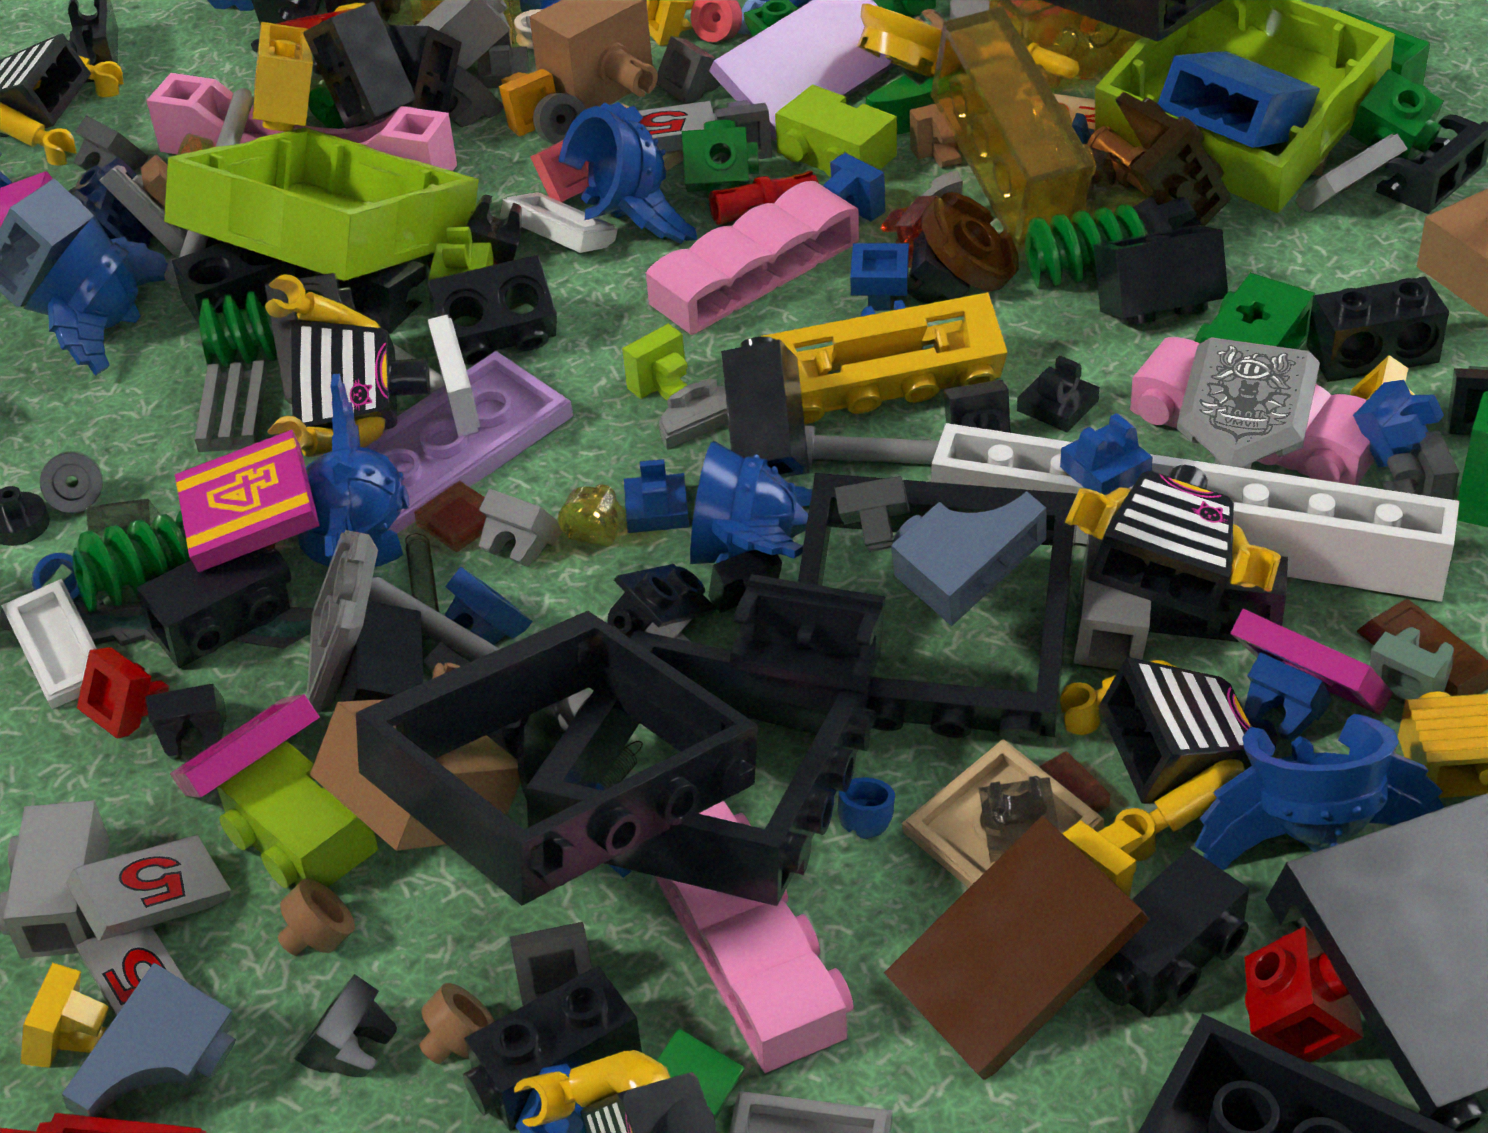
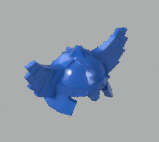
(622, 169)
(94, 290)
(353, 490)
(745, 508)
(1316, 795)

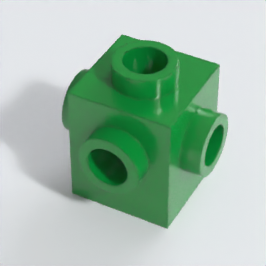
(1400, 109)
(718, 140)

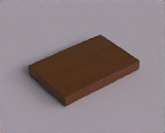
(1016, 947)

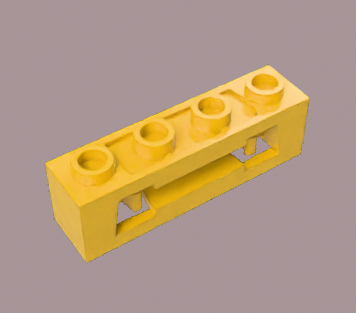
(282, 77)
(885, 357)

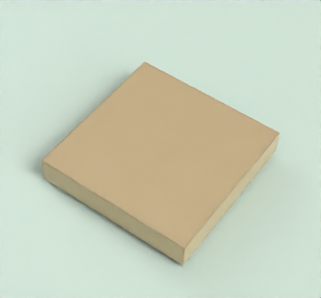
(953, 823)

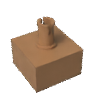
(595, 49)
(1457, 249)
(478, 764)

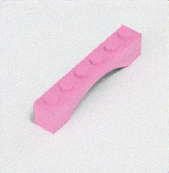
(200, 106)

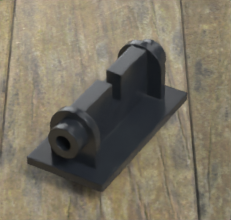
(658, 596)

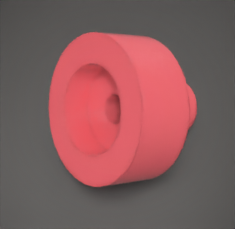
(716, 19)

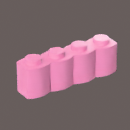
(751, 257)
(1332, 442)
(764, 968)

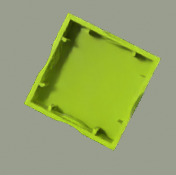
(1288, 36)
(318, 201)

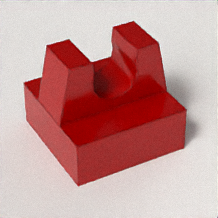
(116, 691)

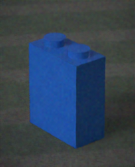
(1236, 97)

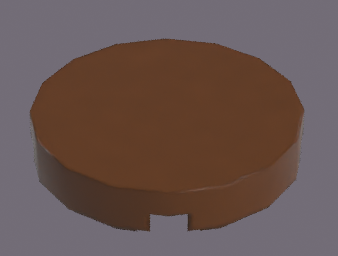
(968, 243)

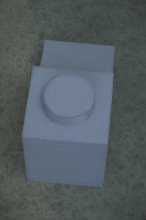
(35, 238)
(962, 556)
(157, 1037)

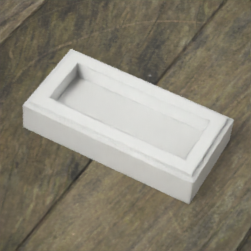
(561, 222)
(454, 375)
(52, 640)

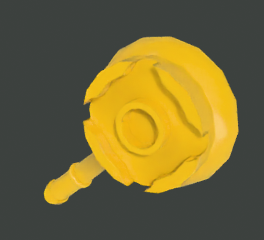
(916, 44)

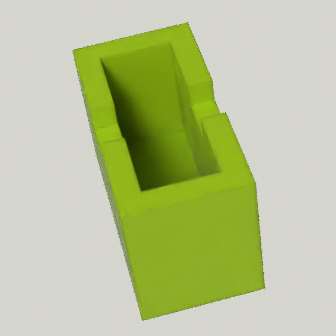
(822, 127)
(293, 820)

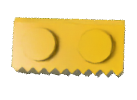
(1449, 740)

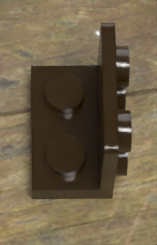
(1174, 159)

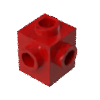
(1299, 998)

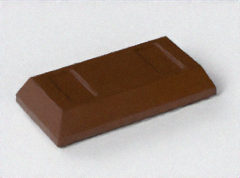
(1469, 667)

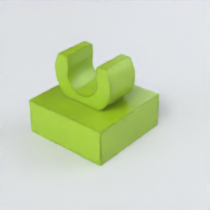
(459, 254)
(656, 363)

